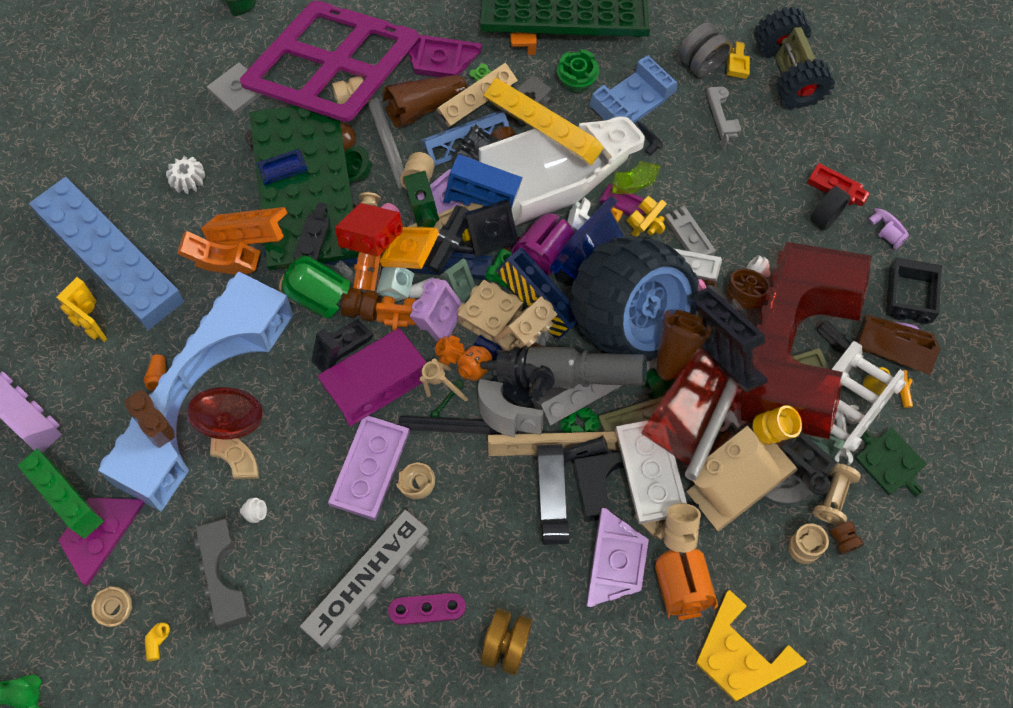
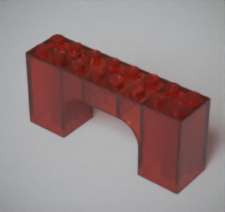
(805, 285)

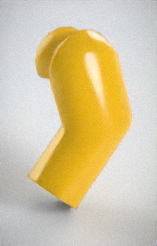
(154, 639)

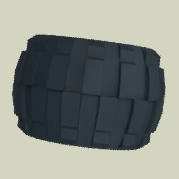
(626, 292)

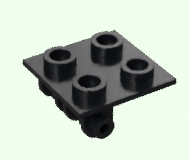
(477, 139)

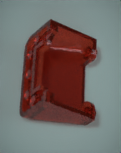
(688, 407)

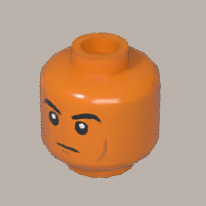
(470, 361)

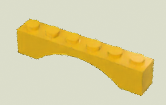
(544, 120)

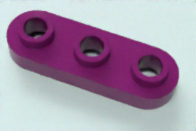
(438, 613)

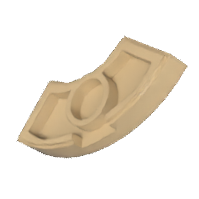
(237, 456)

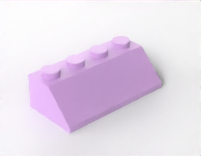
(26, 417)

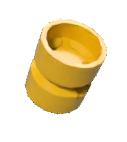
(777, 425)

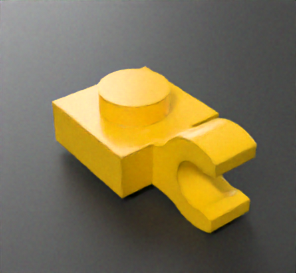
(737, 63)

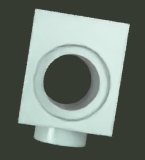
(395, 282)

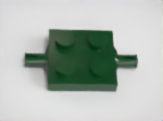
(891, 462)

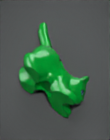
(21, 692)

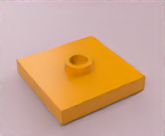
(410, 248)

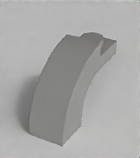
(503, 415)

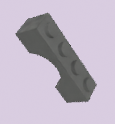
(228, 605)

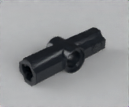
(447, 240)

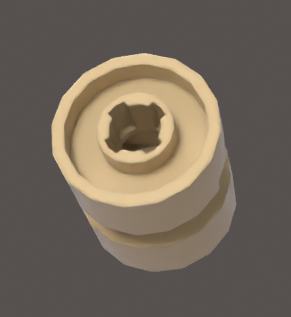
(344, 90)
(416, 163)
(682, 527)
(808, 543)

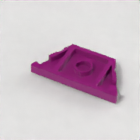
(442, 56)
(90, 553)

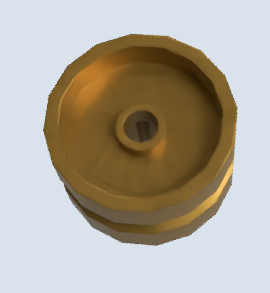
(505, 641)

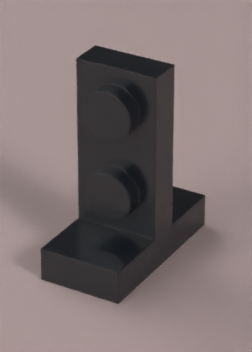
(336, 346)

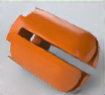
(685, 583)

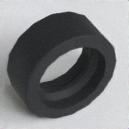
(830, 207)

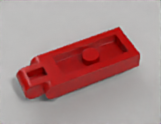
(826, 178)

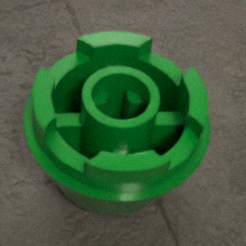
(578, 70)

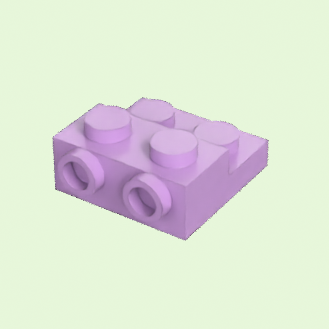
(436, 309)

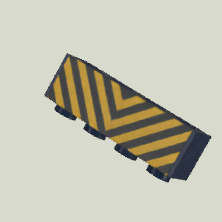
(531, 283)

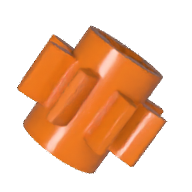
(449, 349)

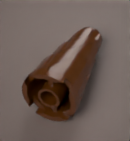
(414, 99)

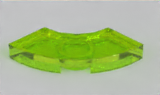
(636, 179)

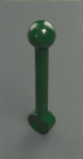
(435, 413)

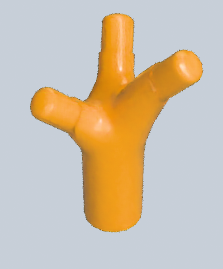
(905, 392)

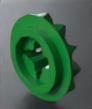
(584, 413)

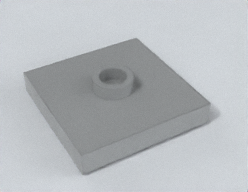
(229, 90)

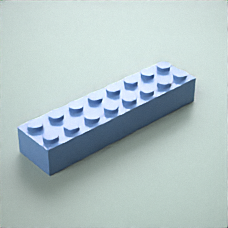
(107, 253)

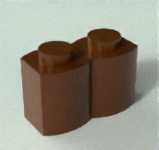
(149, 418)

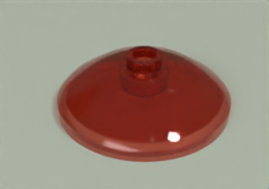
(224, 413)

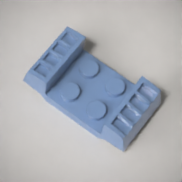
(636, 94)

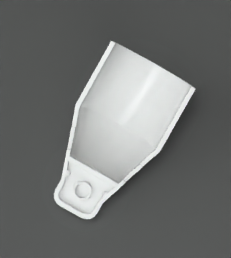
(554, 175)

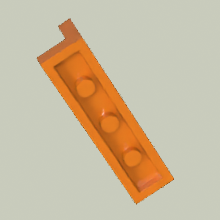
(245, 227)

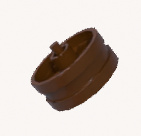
(745, 288)

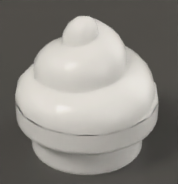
(760, 265)
(254, 510)

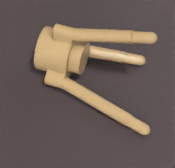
(434, 374)

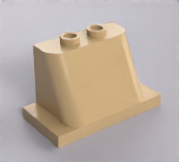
(738, 477)

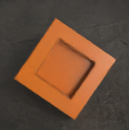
(524, 39)

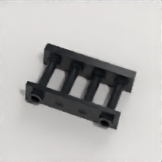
(738, 330)

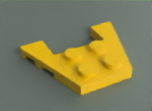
(734, 662)

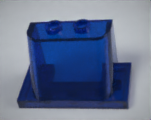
(596, 230)

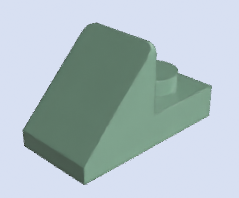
(459, 279)

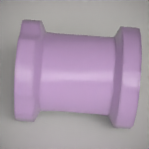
(893, 235)

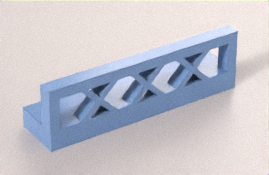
(460, 131)

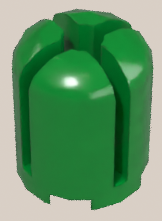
(314, 286)

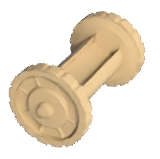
(837, 492)

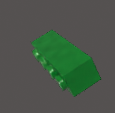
(60, 493)

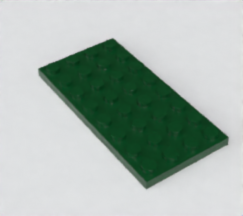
(567, 17)
(326, 181)

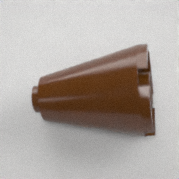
(679, 342)

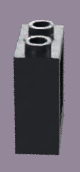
(917, 271)

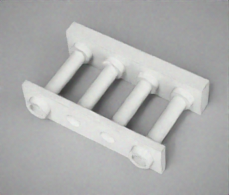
(853, 358)

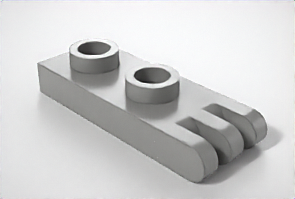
(689, 232)

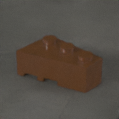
(899, 343)

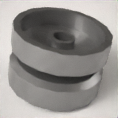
(704, 50)

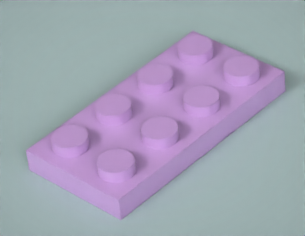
(369, 467)

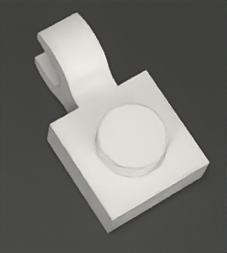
(578, 214)

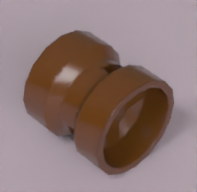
(846, 537)

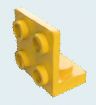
(77, 303)

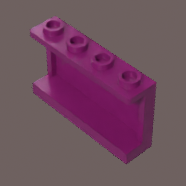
(373, 376)

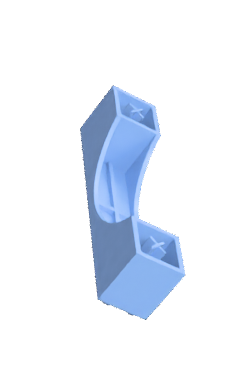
(241, 321)

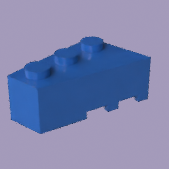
(480, 183)

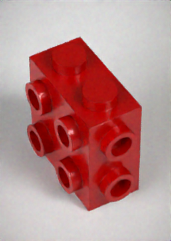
(369, 229)

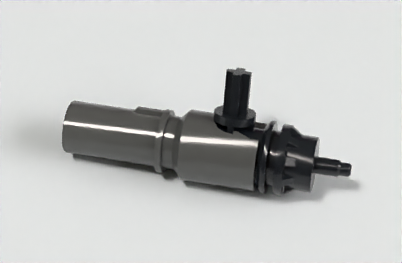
(565, 368)

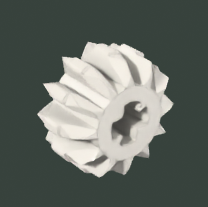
(185, 174)

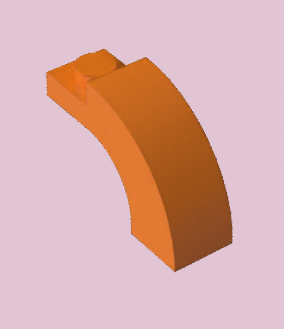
(218, 257)

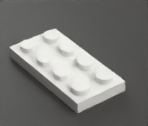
(650, 473)

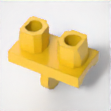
(652, 209)

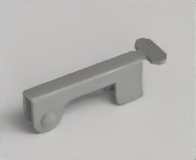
(728, 128)

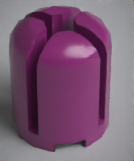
(545, 240)

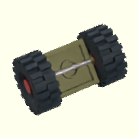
(803, 76)

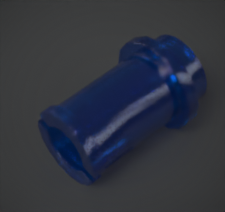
(491, 346)

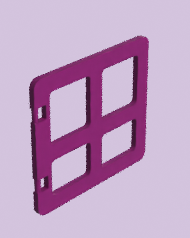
(332, 61)

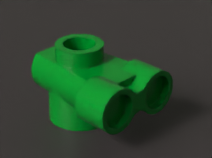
(491, 273)

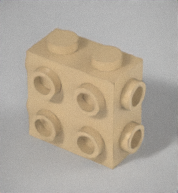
(488, 310)
(527, 325)

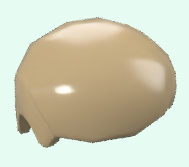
(424, 477)
(106, 602)

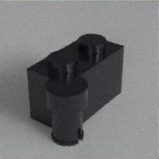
(811, 460)

